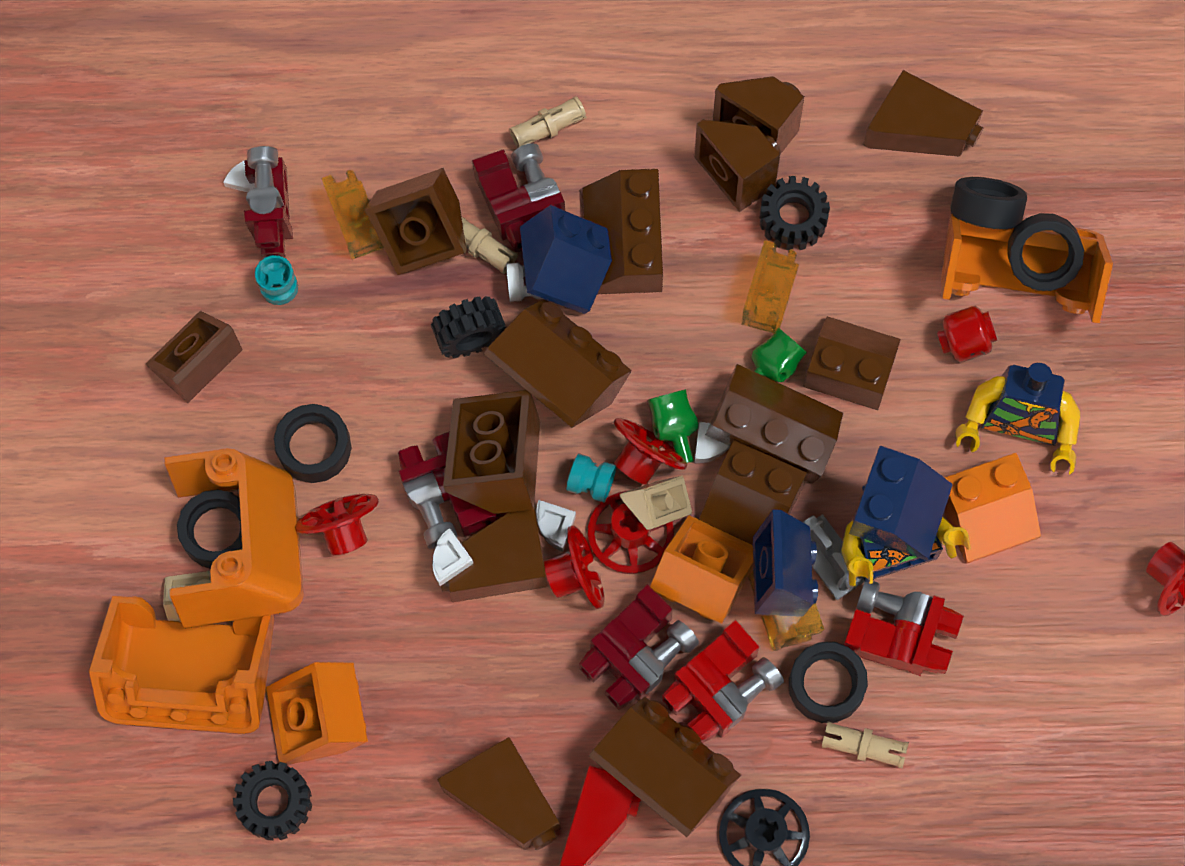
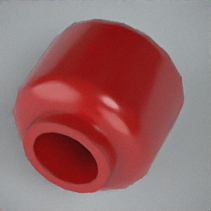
(967, 334)

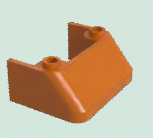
(980, 258)
(268, 569)

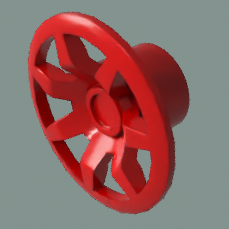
(642, 458)
(343, 527)
(627, 533)
(1168, 569)
(570, 573)

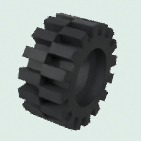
(799, 193)
(468, 326)
(253, 784)

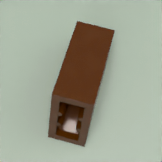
(923, 120)
(504, 559)
(503, 795)

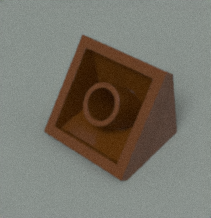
(195, 355)

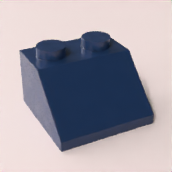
(565, 258)
(901, 504)
(784, 566)

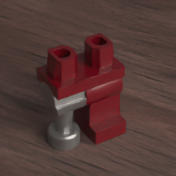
(268, 200)
(506, 201)
(425, 491)
(624, 650)

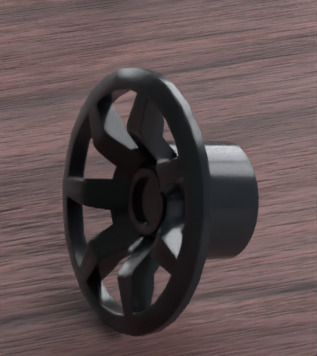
(764, 829)

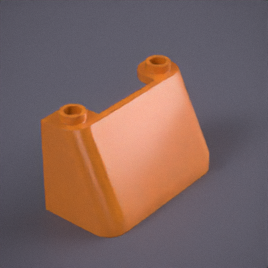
(178, 675)

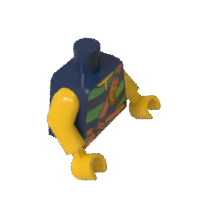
(1027, 406)
(875, 560)

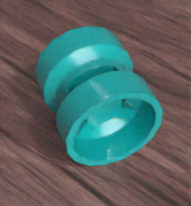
(273, 272)
(588, 476)

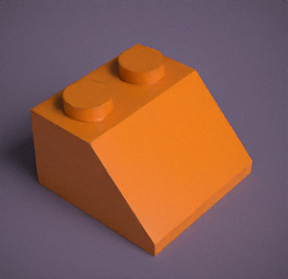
(993, 506)
(703, 569)
(316, 712)

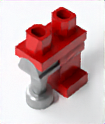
(910, 637)
(709, 686)

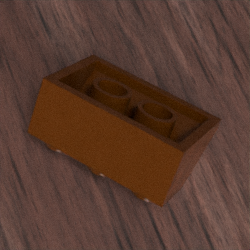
(630, 209)
(559, 363)
(776, 422)
(494, 451)
(666, 765)

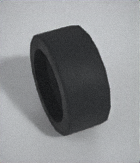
(988, 202)
(1054, 279)
(307, 415)
(193, 511)
(849, 660)

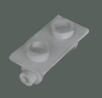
(829, 560)

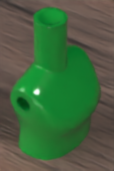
(777, 357)
(674, 421)

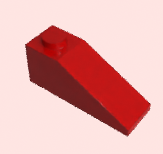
(598, 817)

